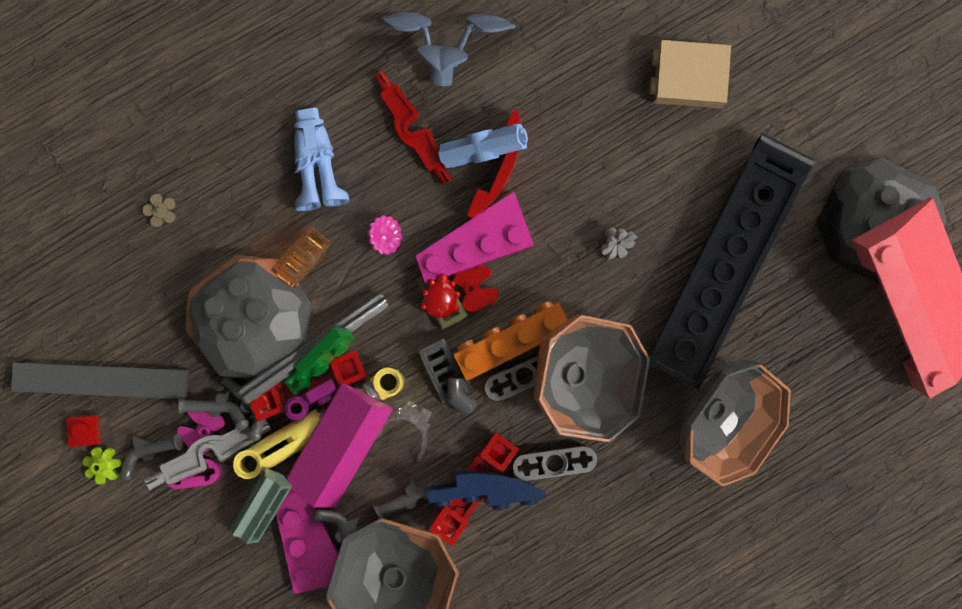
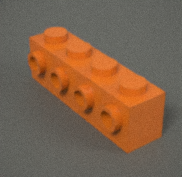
(510, 342)

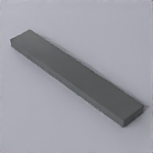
(99, 380)

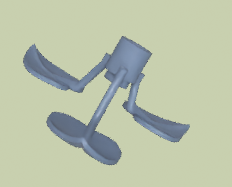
(444, 59)

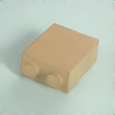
(690, 74)

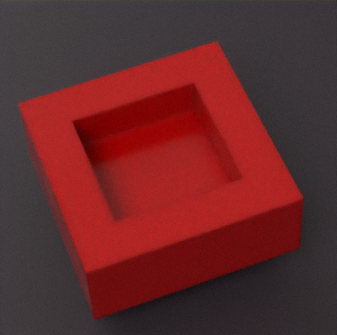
(83, 431)

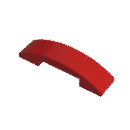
(483, 199)
(341, 369)
(453, 518)

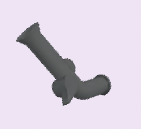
(214, 408)
(256, 427)
(144, 449)
(408, 499)
(344, 527)

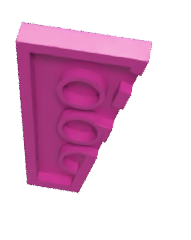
(483, 239)
(306, 545)

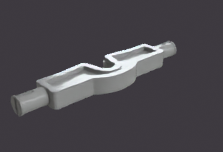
(193, 461)

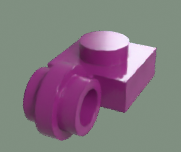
(320, 394)

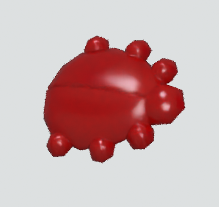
(440, 297)

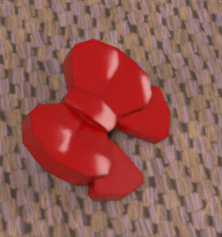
(476, 298)

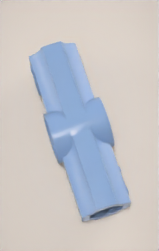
(483, 146)

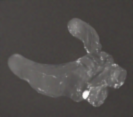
(417, 417)

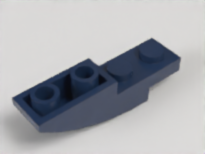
(494, 487)

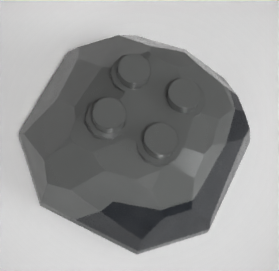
(863, 200)

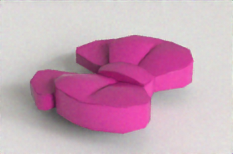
(206, 427)

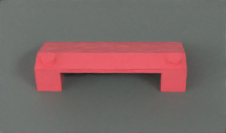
(922, 290)

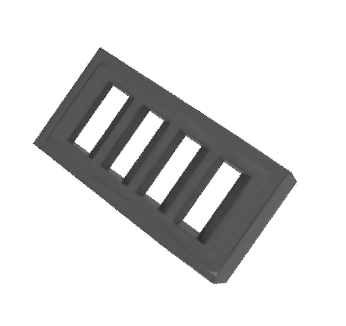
(431, 349)

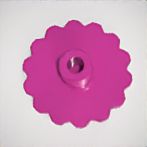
(384, 235)

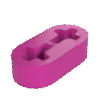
(200, 480)

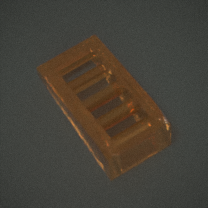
(312, 242)

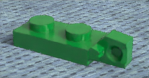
(317, 360)

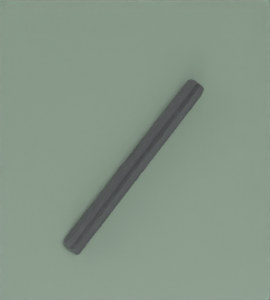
(287, 365)

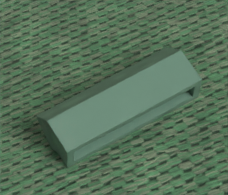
(261, 506)

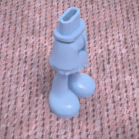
(315, 150)

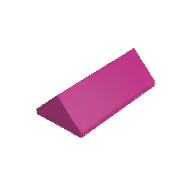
(337, 446)

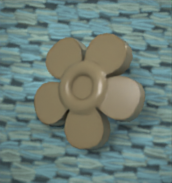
(160, 210)

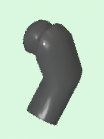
(457, 398)

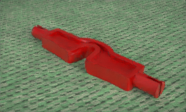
(404, 115)

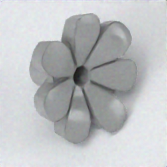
(617, 243)

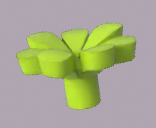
(102, 465)

